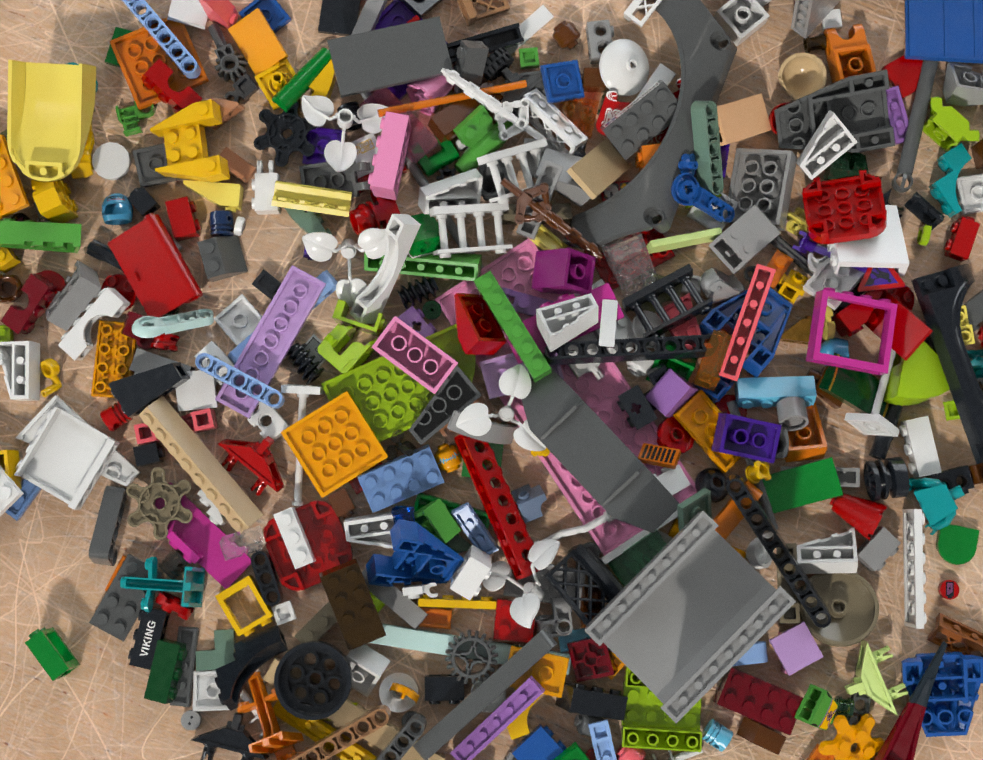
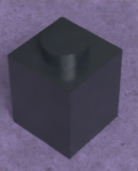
(143, 201)
(149, 454)

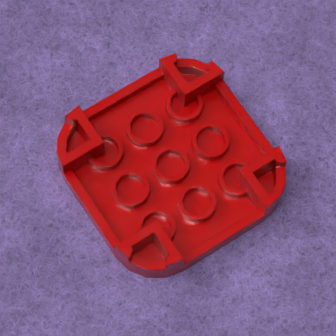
(844, 208)
(326, 541)

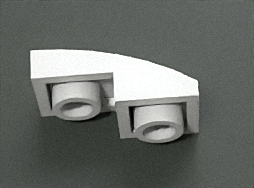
(215, 516)

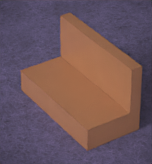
(238, 166)

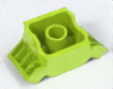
(947, 126)

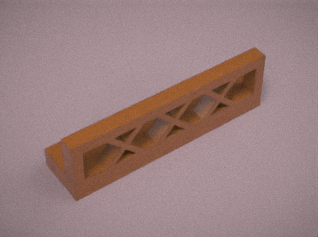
(956, 633)

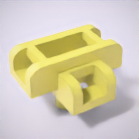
(796, 221)

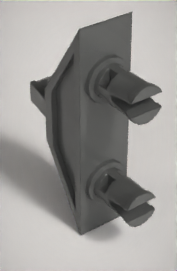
(533, 80)

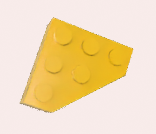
(54, 200)

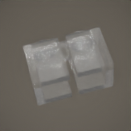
(250, 541)

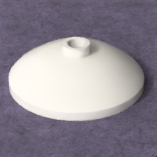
(616, 67)

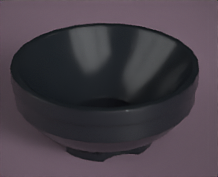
(705, 480)

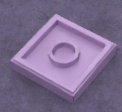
(796, 648)

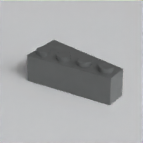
(454, 394)

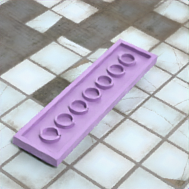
(273, 337)

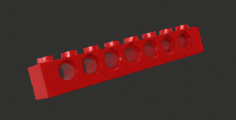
(497, 513)

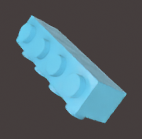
(770, 390)

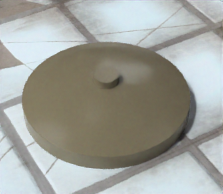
(851, 607)

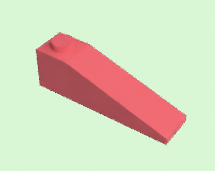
(220, 12)

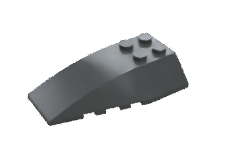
(855, 100)

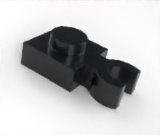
(244, 88)

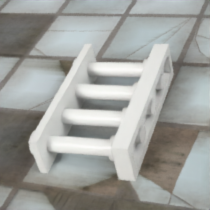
(506, 157)
(478, 212)

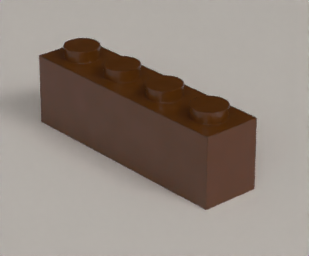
(450, 117)

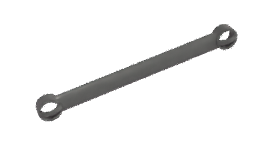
(915, 125)

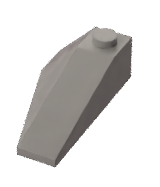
(962, 85)

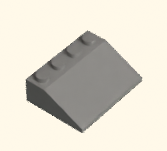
(765, 180)

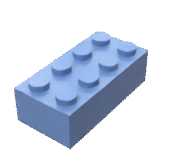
(400, 478)

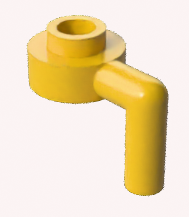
(50, 369)

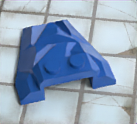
(952, 694)

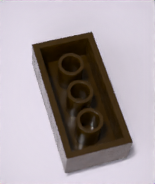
(352, 604)

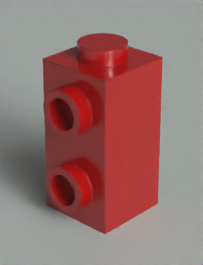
(961, 239)

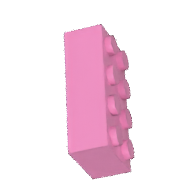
(391, 155)
(414, 355)

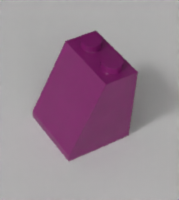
(563, 272)

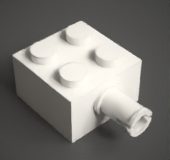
(742, 18)

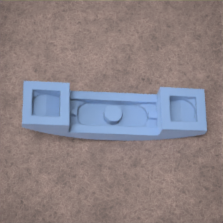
(602, 740)

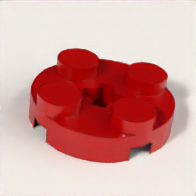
(666, 438)
(173, 603)

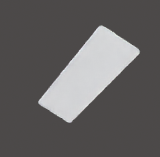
(608, 323)

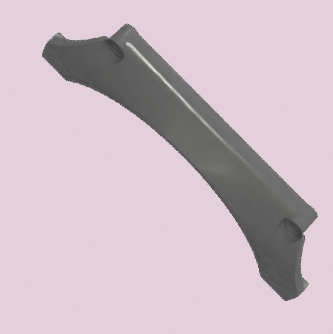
(647, 199)

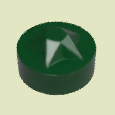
(431, 310)

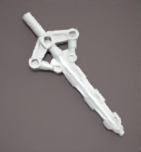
(502, 111)

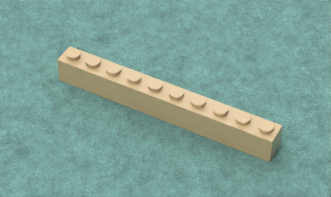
(349, 712)

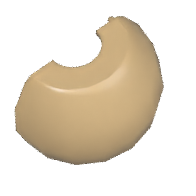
(802, 75)

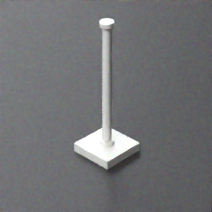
(302, 392)
(875, 423)

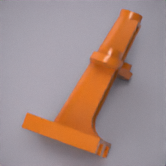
(273, 737)

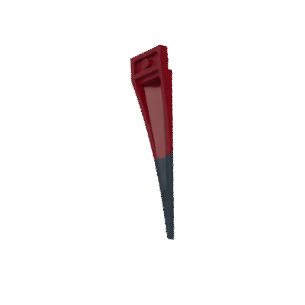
(904, 735)

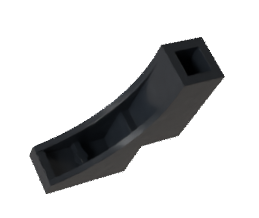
(248, 657)

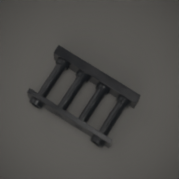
(667, 285)

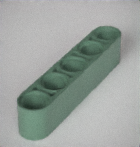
(707, 146)

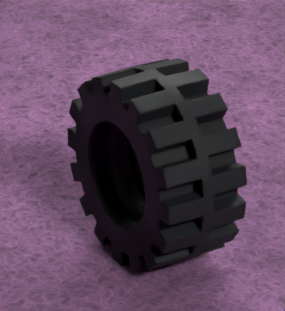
(496, 63)

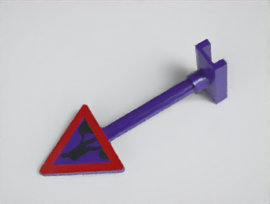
(873, 278)

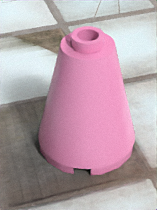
(428, 89)

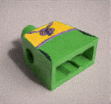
(817, 708)

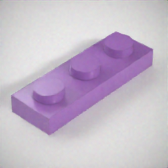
(897, 114)

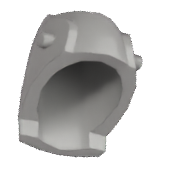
(719, 285)

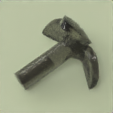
(405, 447)

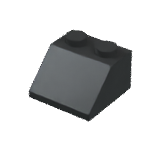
(222, 257)

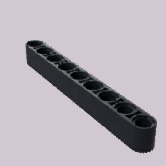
(623, 355)
(780, 560)

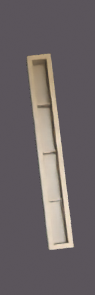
(200, 464)

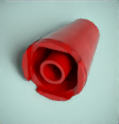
(859, 513)

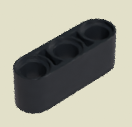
(266, 588)

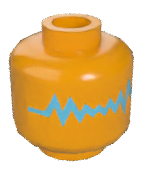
(448, 457)

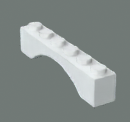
(399, 239)

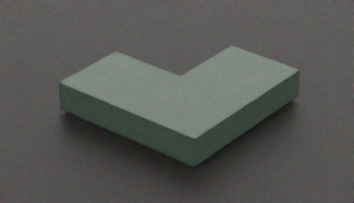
(221, 655)

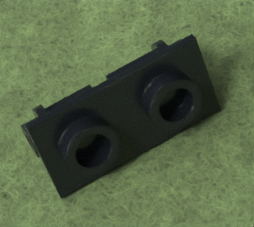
(924, 210)

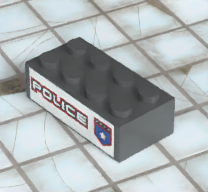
(641, 119)

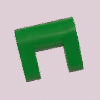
(440, 159)

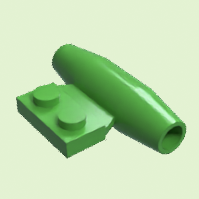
(480, 137)

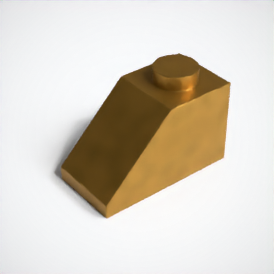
(799, 332)

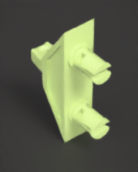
(869, 679)

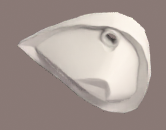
(757, 554)

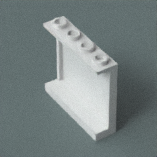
(882, 251)
(67, 457)

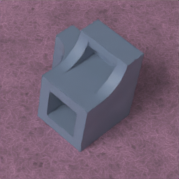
(529, 501)

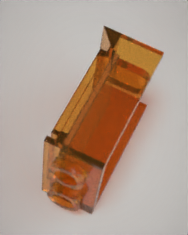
(711, 364)

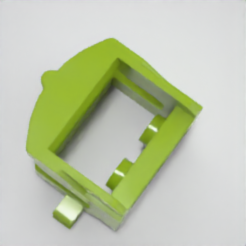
(352, 357)

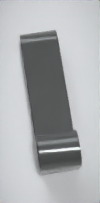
(107, 526)

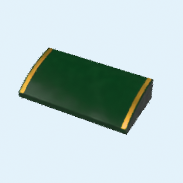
(852, 388)

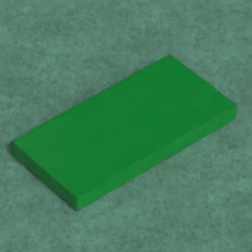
(803, 485)

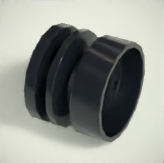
(886, 478)

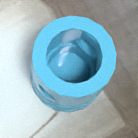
(717, 735)

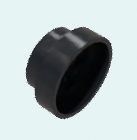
(286, 684)

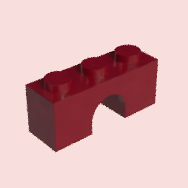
(40, 293)

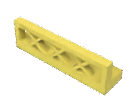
(312, 198)

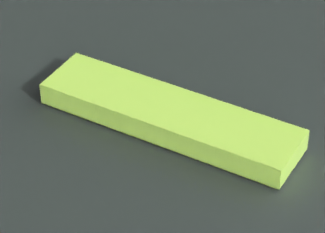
(683, 240)

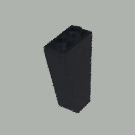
(146, 387)

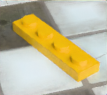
(449, 602)

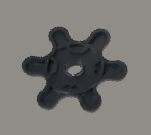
(274, 135)

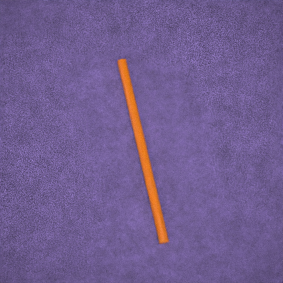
(450, 98)

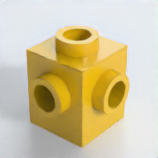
(792, 285)

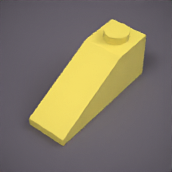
(224, 195)

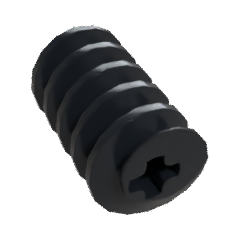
(418, 291)
(304, 362)

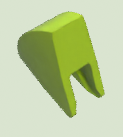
(916, 379)

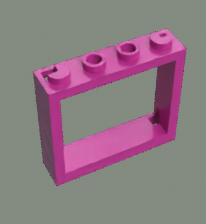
(817, 325)

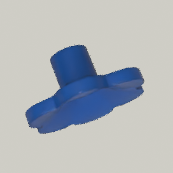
(688, 164)

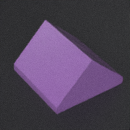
(670, 393)

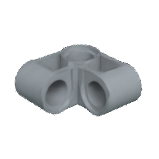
(561, 613)

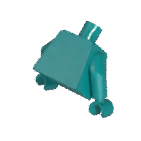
(936, 501)

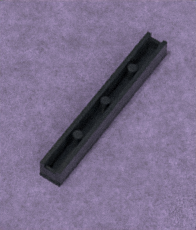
(495, 39)

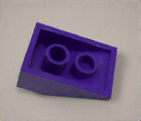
(746, 437)

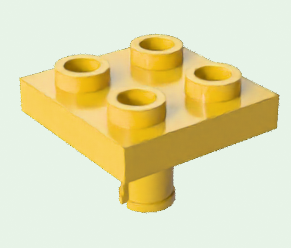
(274, 79)

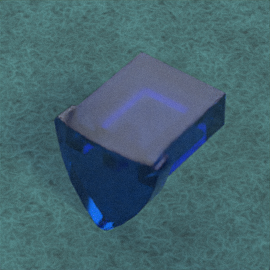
(403, 513)

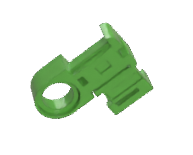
(130, 118)

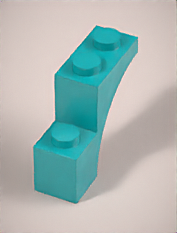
(945, 188)

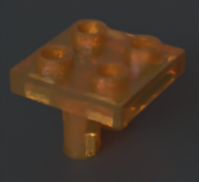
(581, 113)

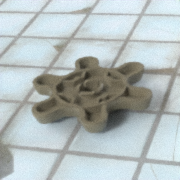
(146, 501)

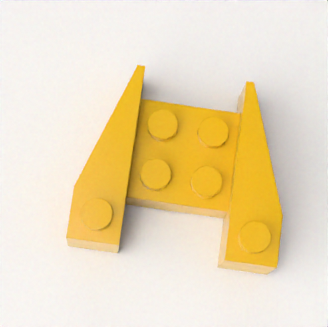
(187, 144)

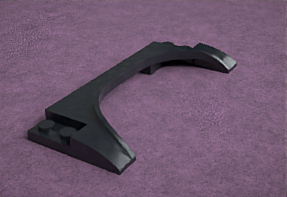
(941, 303)

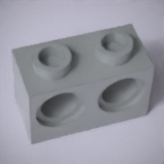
(596, 41)

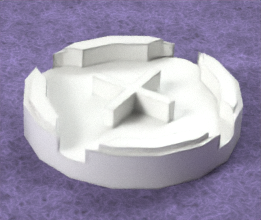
(111, 161)

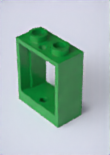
(52, 653)

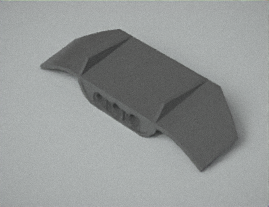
(596, 455)

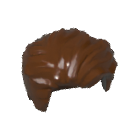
(10, 288)

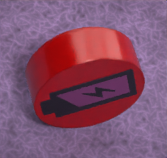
(948, 589)

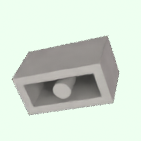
(878, 549)

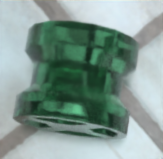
(845, 707)

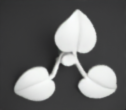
(340, 154)
(322, 244)
(477, 421)
(526, 607)

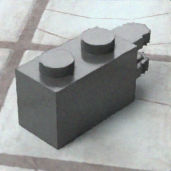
(471, 62)

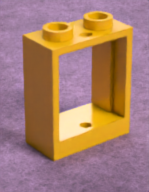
(264, 620)

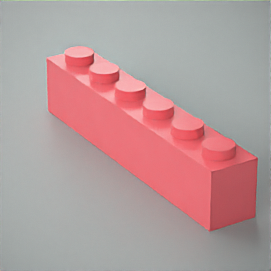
(747, 322)

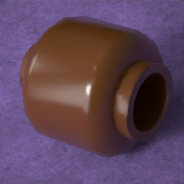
(566, 35)

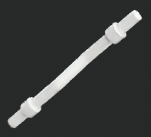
(579, 529)

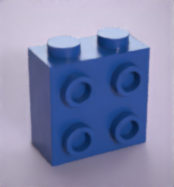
(539, 745)

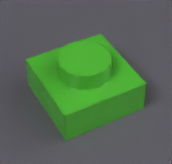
(529, 58)

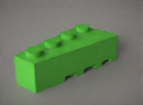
(40, 235)

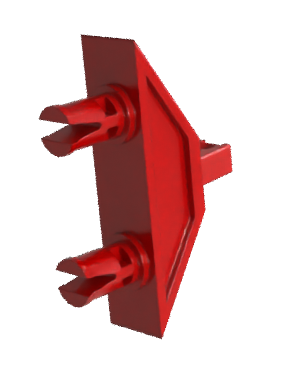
(257, 459)

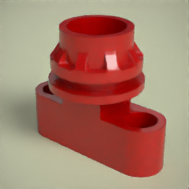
(371, 215)

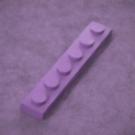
(498, 720)

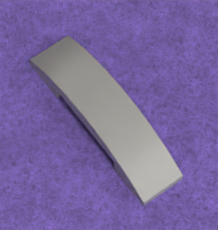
(497, 434)

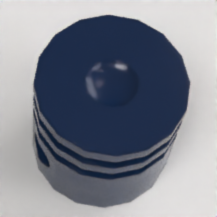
(221, 223)

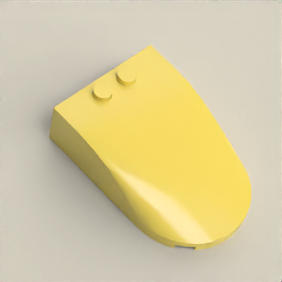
(49, 116)

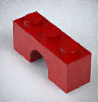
(157, 80)

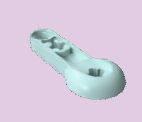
(155, 326)

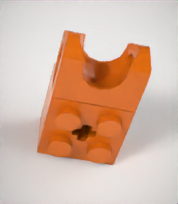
(848, 56)

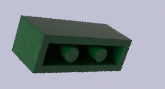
(165, 671)

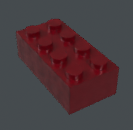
(758, 700)

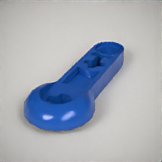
(699, 197)

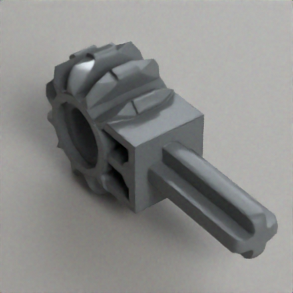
(226, 56)

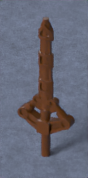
(543, 211)

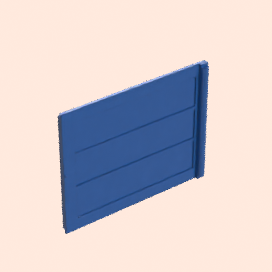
(944, 30)

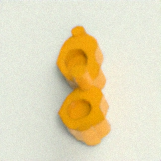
(405, 691)

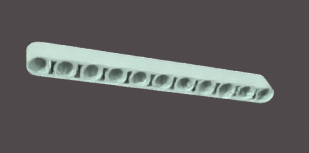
(438, 643)

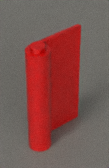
(155, 267)

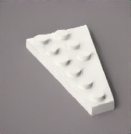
(118, 467)

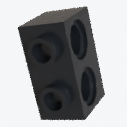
(949, 477)

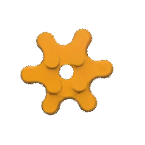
(851, 734)

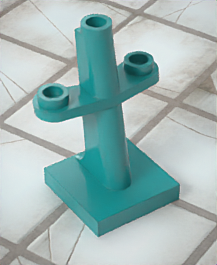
(191, 587)

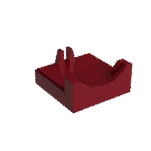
(590, 659)

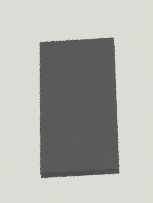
(389, 56)

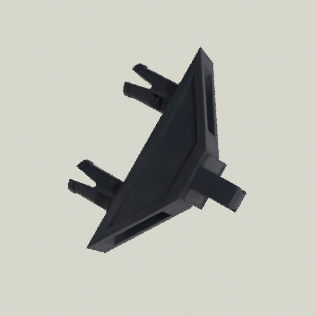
(229, 737)

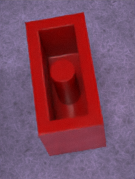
(183, 218)

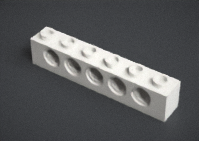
(278, 422)

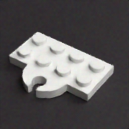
(824, 277)

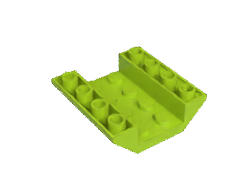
(650, 727)

